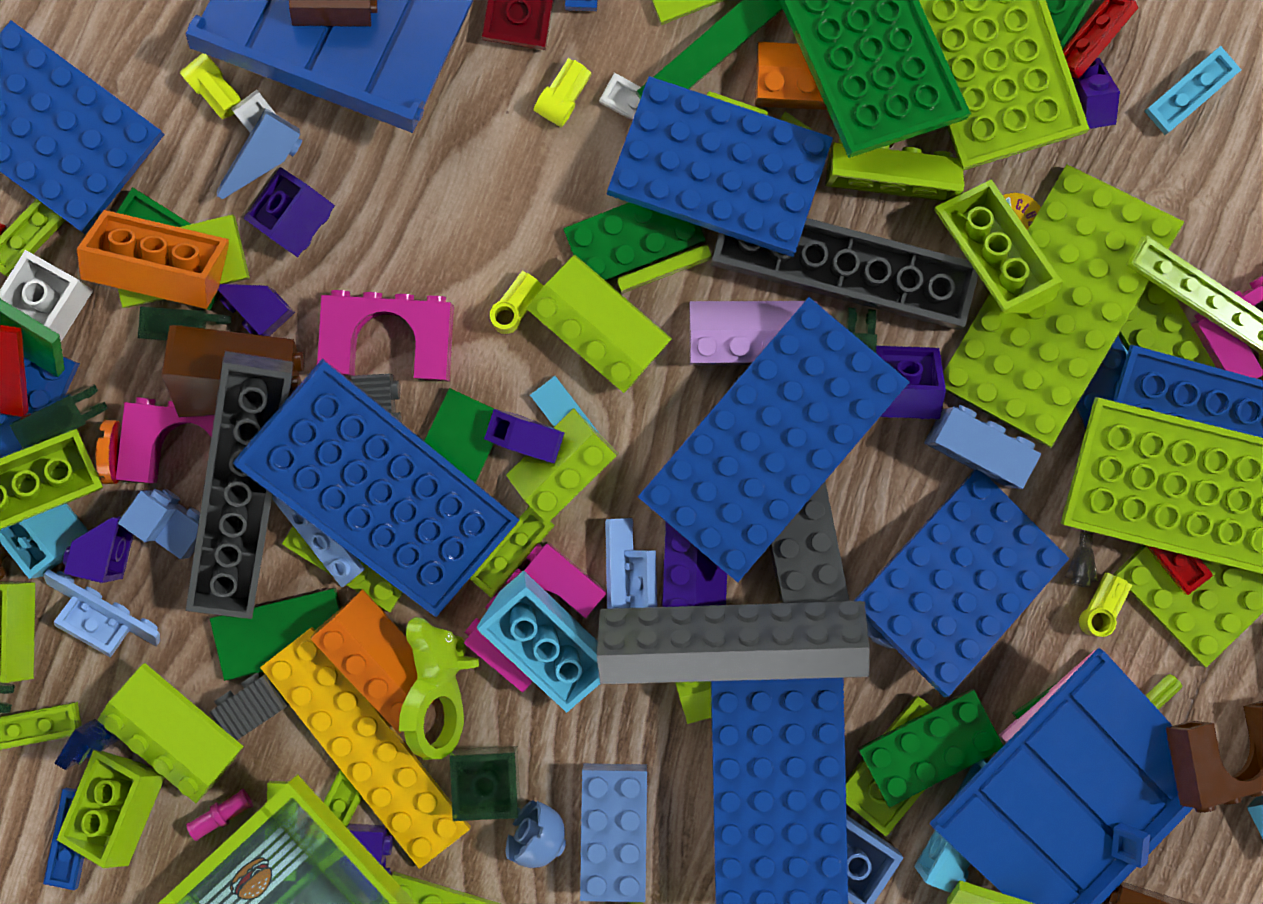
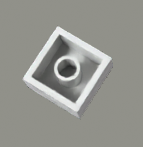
(45, 293)

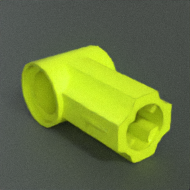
(207, 80)
(559, 99)
(516, 301)
(1107, 602)

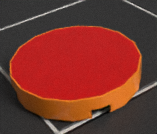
(107, 451)

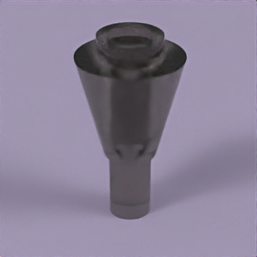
(1083, 567)

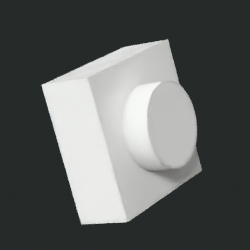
(251, 109)

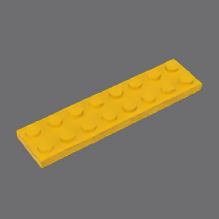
(366, 750)

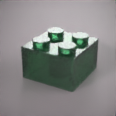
(485, 783)

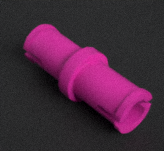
(219, 815)

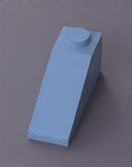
(262, 151)

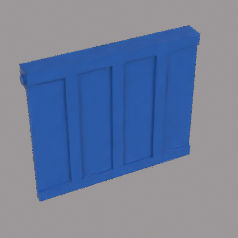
(368, 69)
(1051, 796)

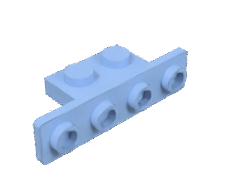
(335, 558)
(629, 572)
(94, 619)

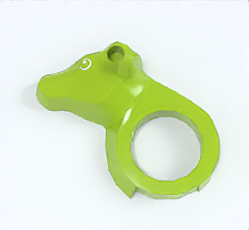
(437, 661)

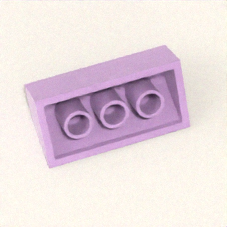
(734, 329)

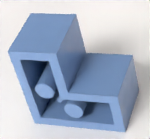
(160, 518)

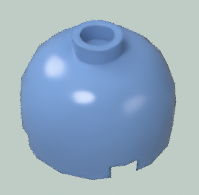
(538, 836)

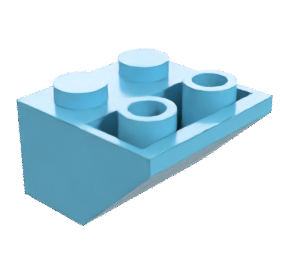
(42, 539)

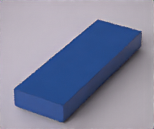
(63, 864)

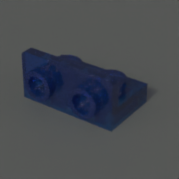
(83, 742)

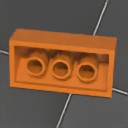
(785, 78)
(153, 259)
(370, 654)

